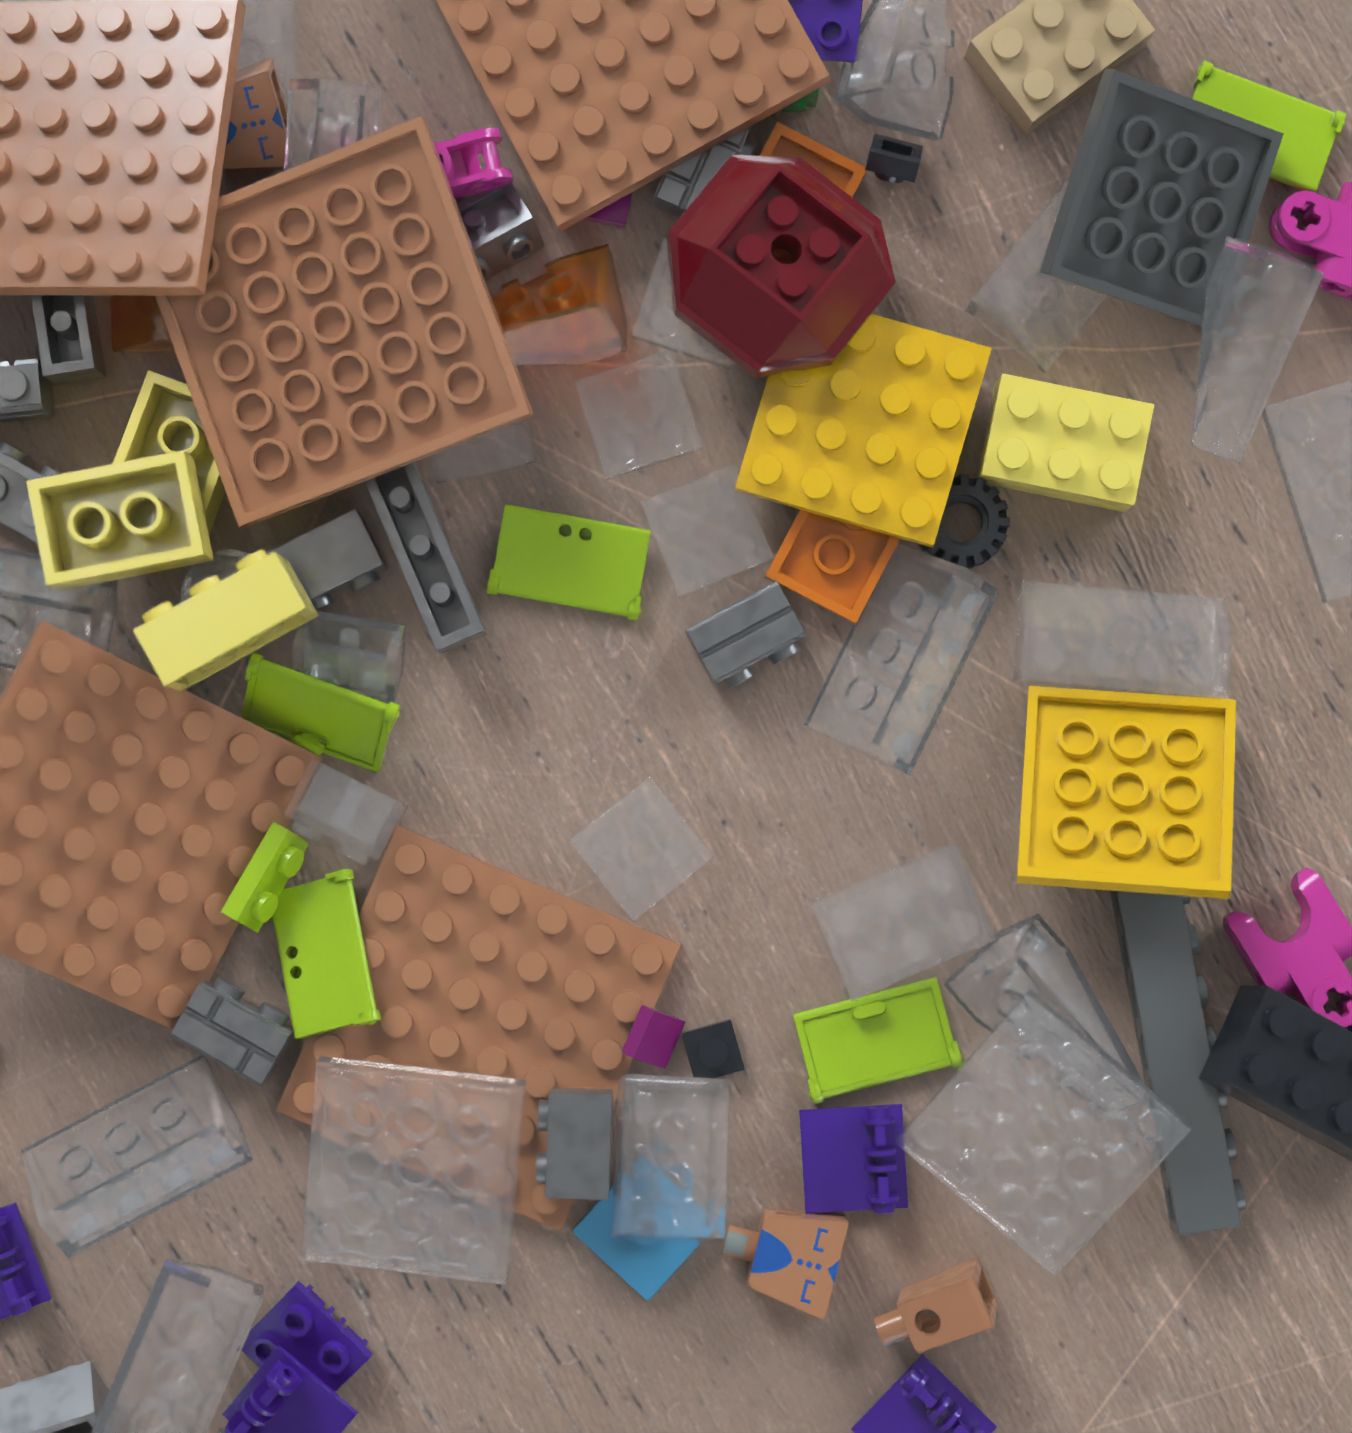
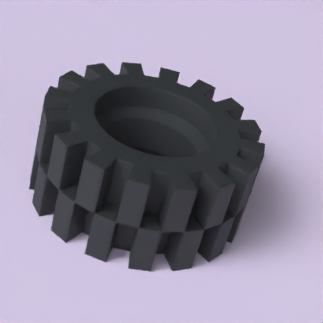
(993, 524)

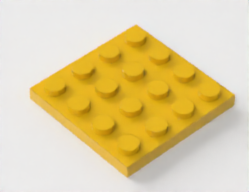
(870, 432)
(1128, 792)

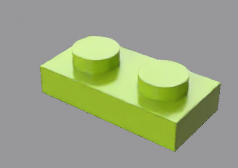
(265, 877)

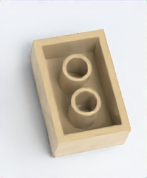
(1054, 52)

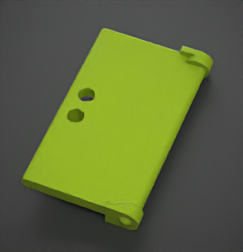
(1306, 127)
(587, 568)
(292, 702)
(329, 956)
(890, 1039)

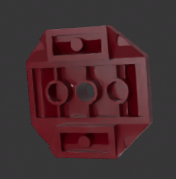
(768, 311)

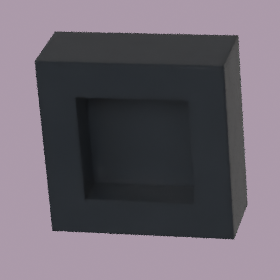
(893, 159)
(713, 1050)

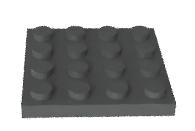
(1157, 196)

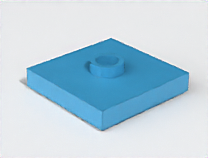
(638, 1261)

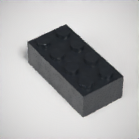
(1286, 1065)

